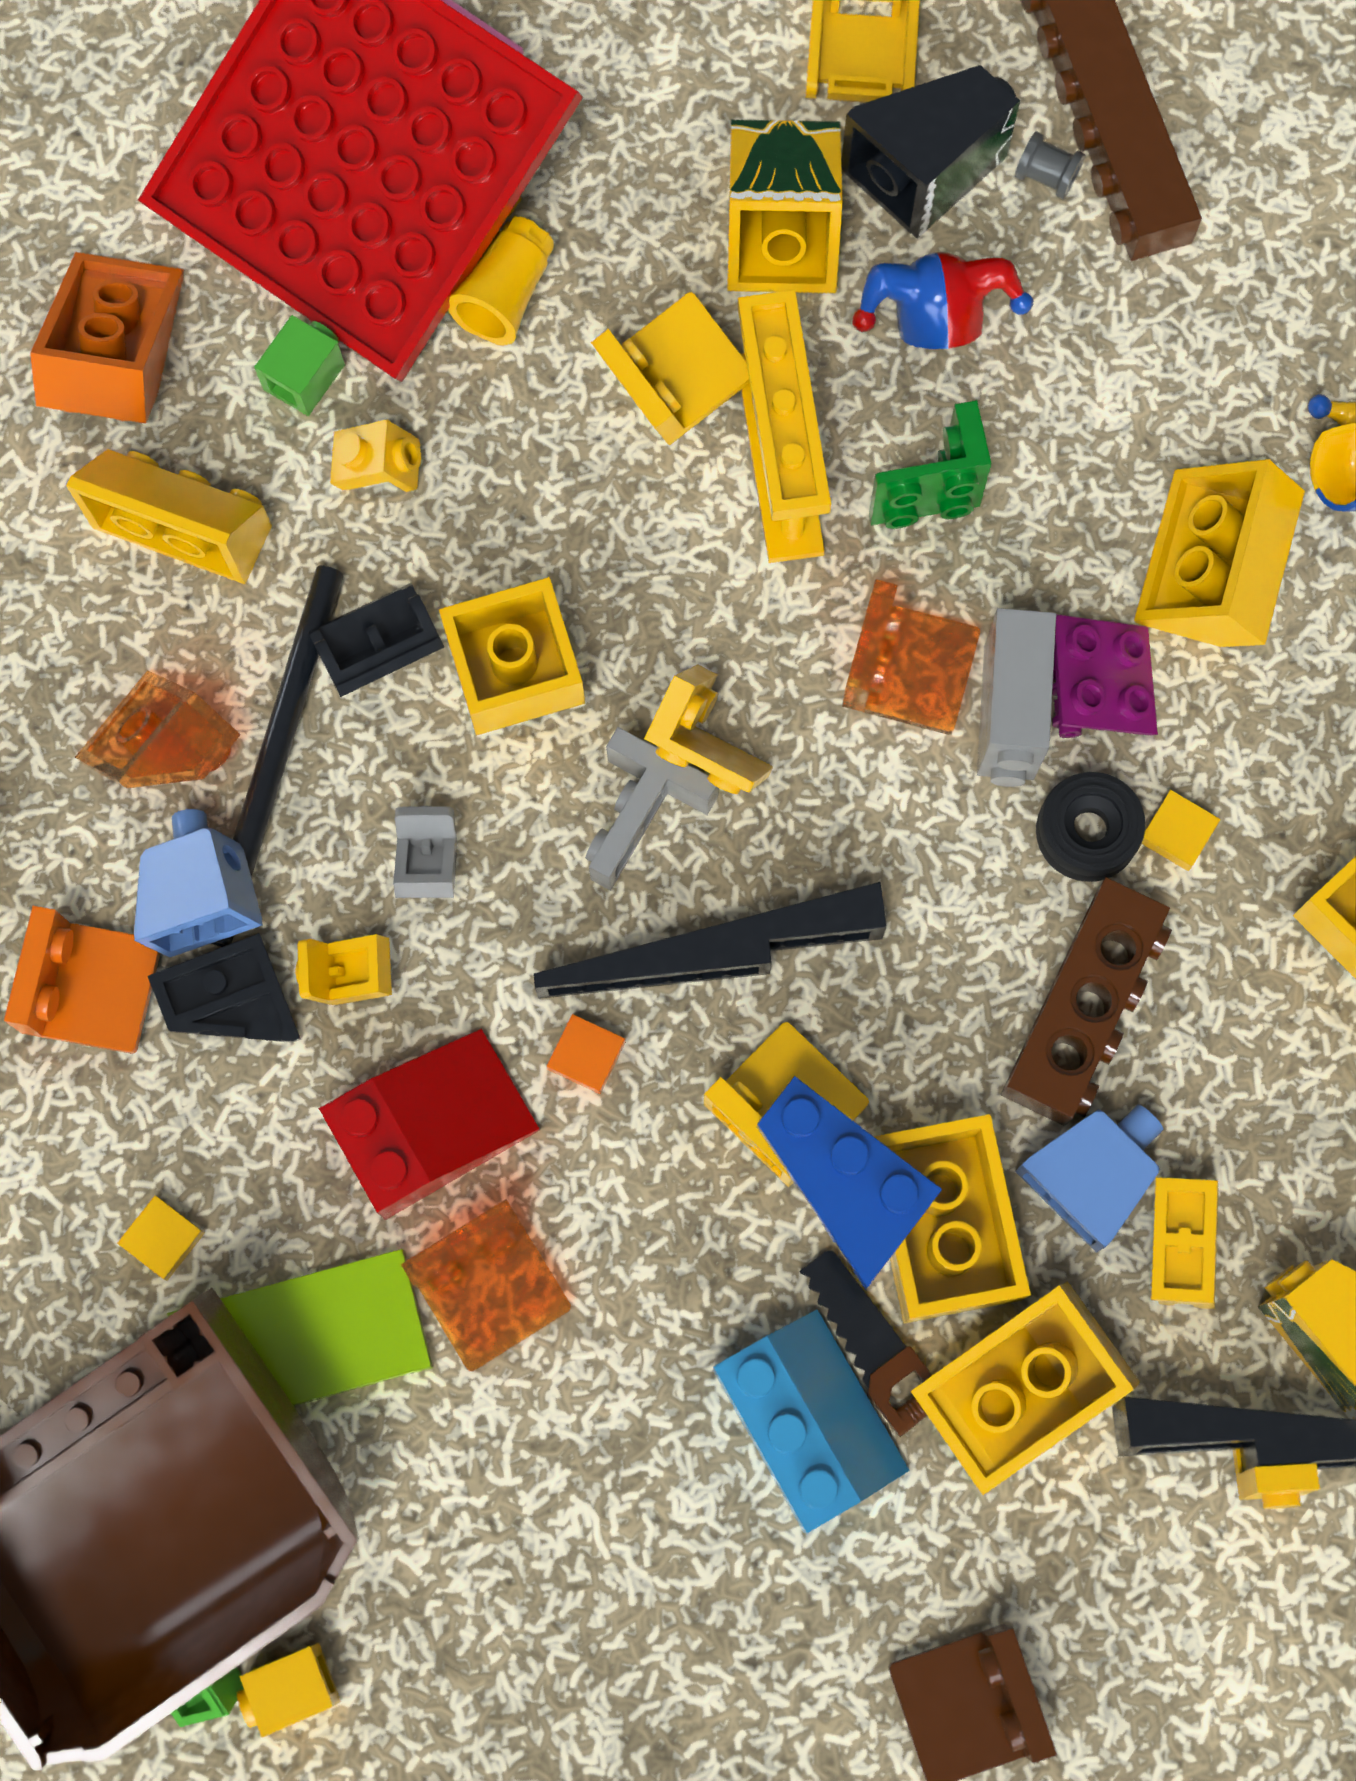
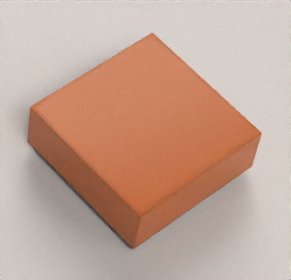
(586, 1054)

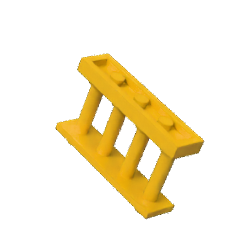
(783, 427)

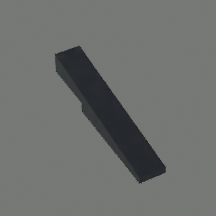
(725, 949)
(1261, 1435)

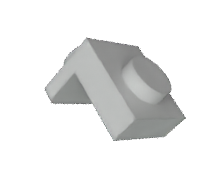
(425, 852)

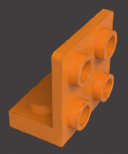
(81, 984)

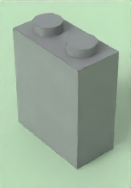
(1016, 696)

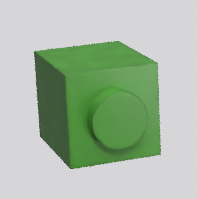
(300, 364)

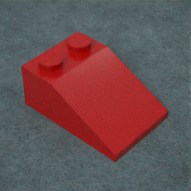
(428, 1122)

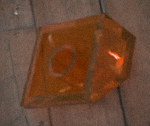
(159, 737)

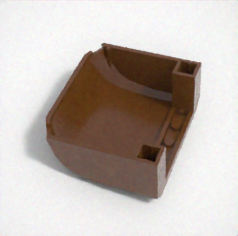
(156, 1536)

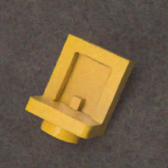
(374, 456)
(344, 969)
(1276, 1485)

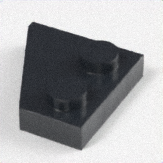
(226, 995)

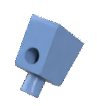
(193, 889)
(1096, 1172)

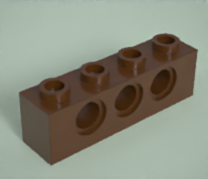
(1112, 916)

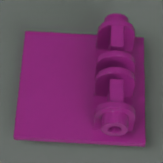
(1102, 677)

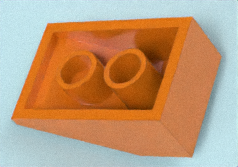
(106, 338)

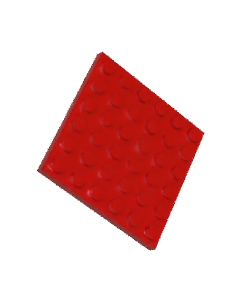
(361, 161)

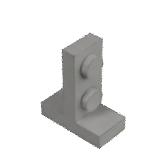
(641, 801)

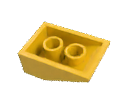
(1025, 1387)

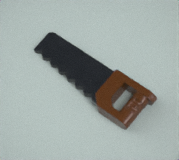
(869, 1338)

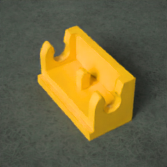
(1185, 1242)

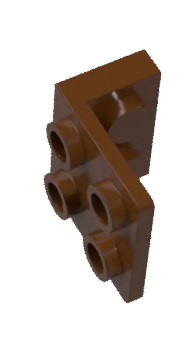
(971, 1706)

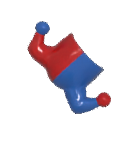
(939, 297)

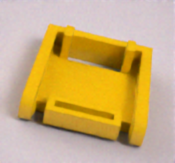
(862, 53)

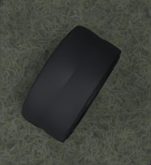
(1098, 795)

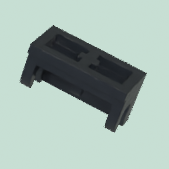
(376, 639)

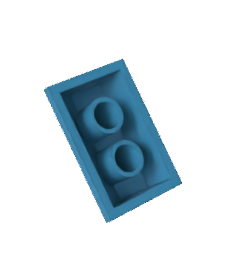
(810, 1420)

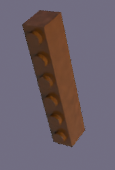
(1117, 124)

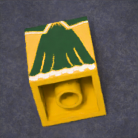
(784, 206)
(1318, 1320)

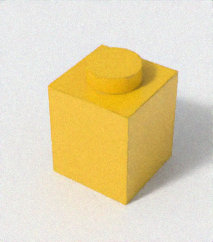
(287, 1691)

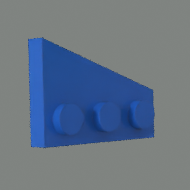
(848, 1177)

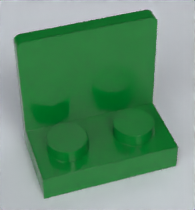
(944, 487)

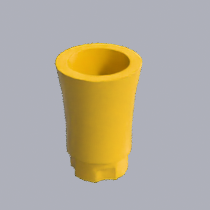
(502, 282)

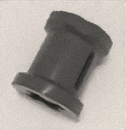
(1049, 165)

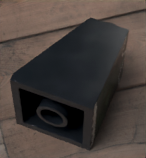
(929, 144)

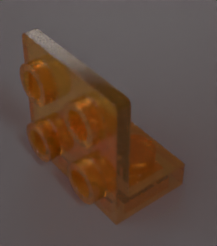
(910, 664)
(487, 1286)

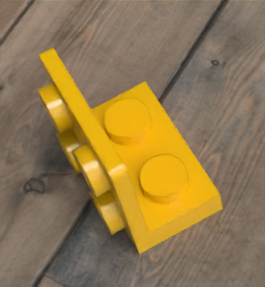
(676, 367)
(681, 742)
(762, 1078)

